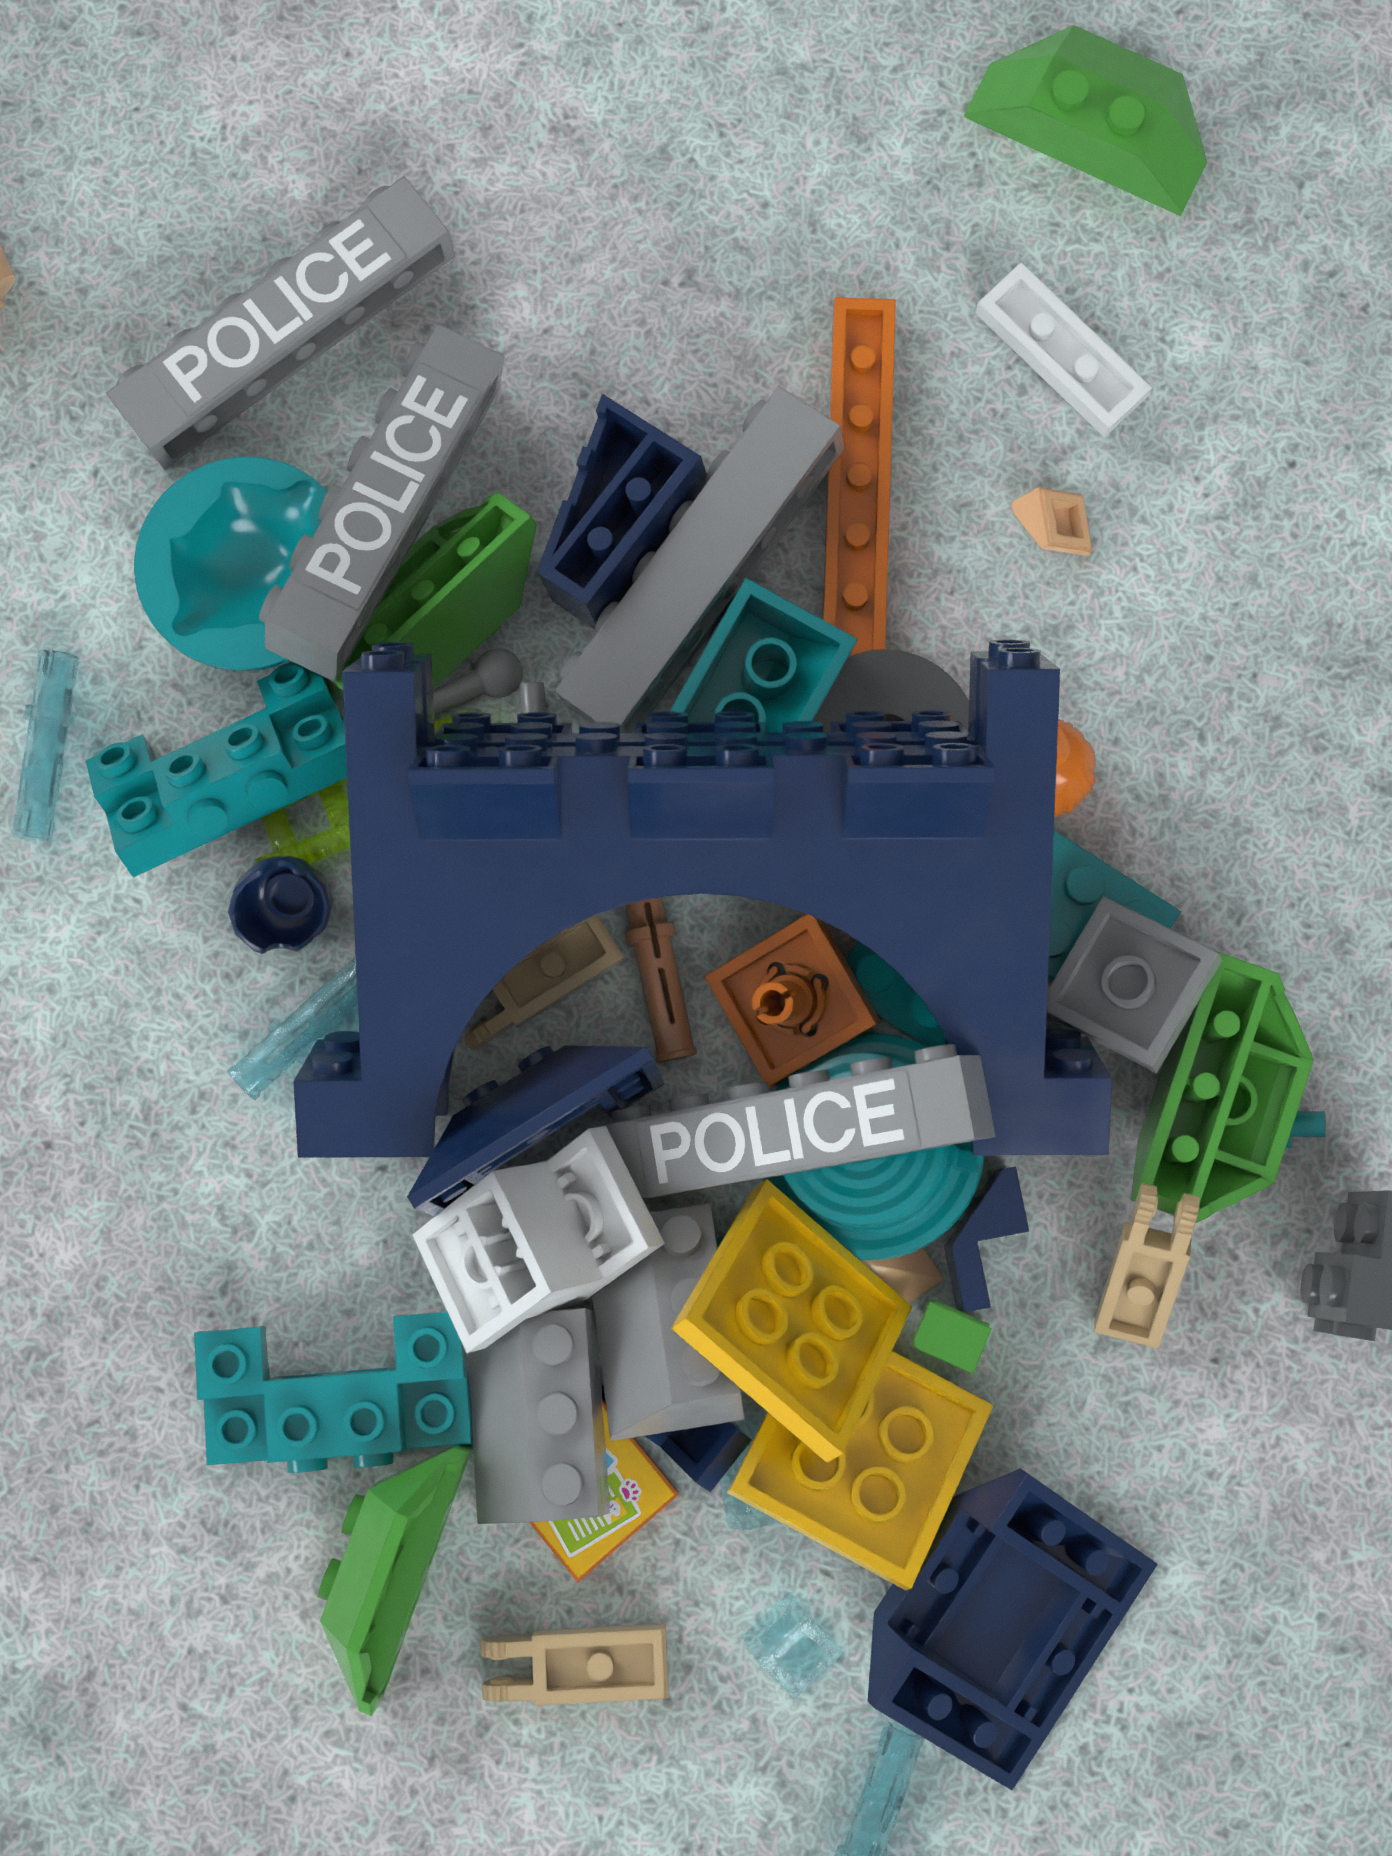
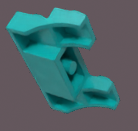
(224, 778)
(333, 1413)

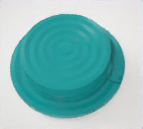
(217, 552)
(887, 1202)

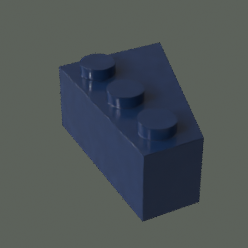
(616, 511)

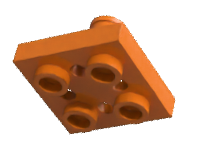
(771, 1009)

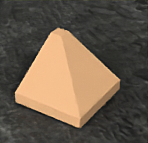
(1055, 520)
(908, 1274)

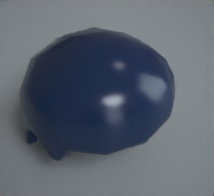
(280, 904)

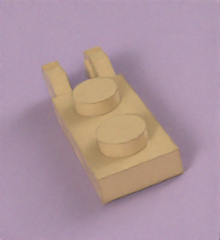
(549, 976)
(1146, 1272)
(582, 1665)

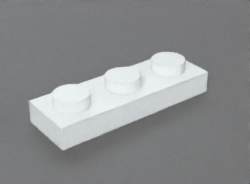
(1062, 349)

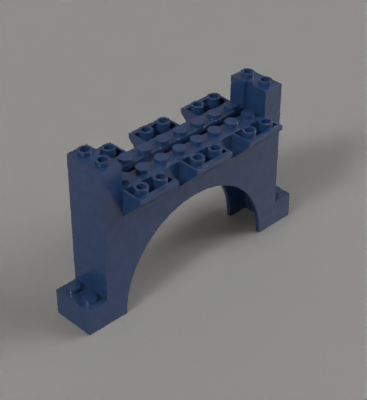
(514, 831)

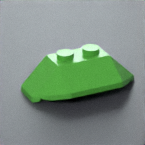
(1098, 114)
(455, 585)
(1225, 1094)
(385, 1569)

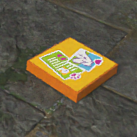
(635, 1496)

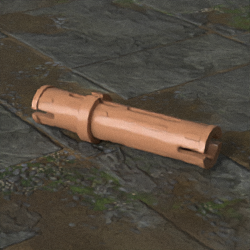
(673, 1039)

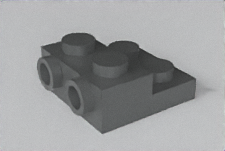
(1353, 1288)

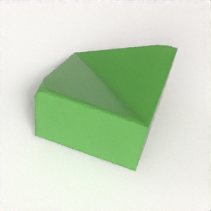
(951, 1335)

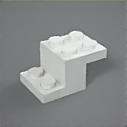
(537, 1238)

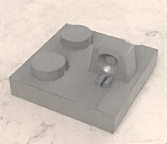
(1130, 983)

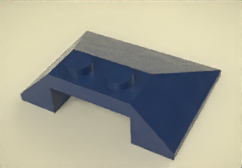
(526, 1109)
(1001, 1623)

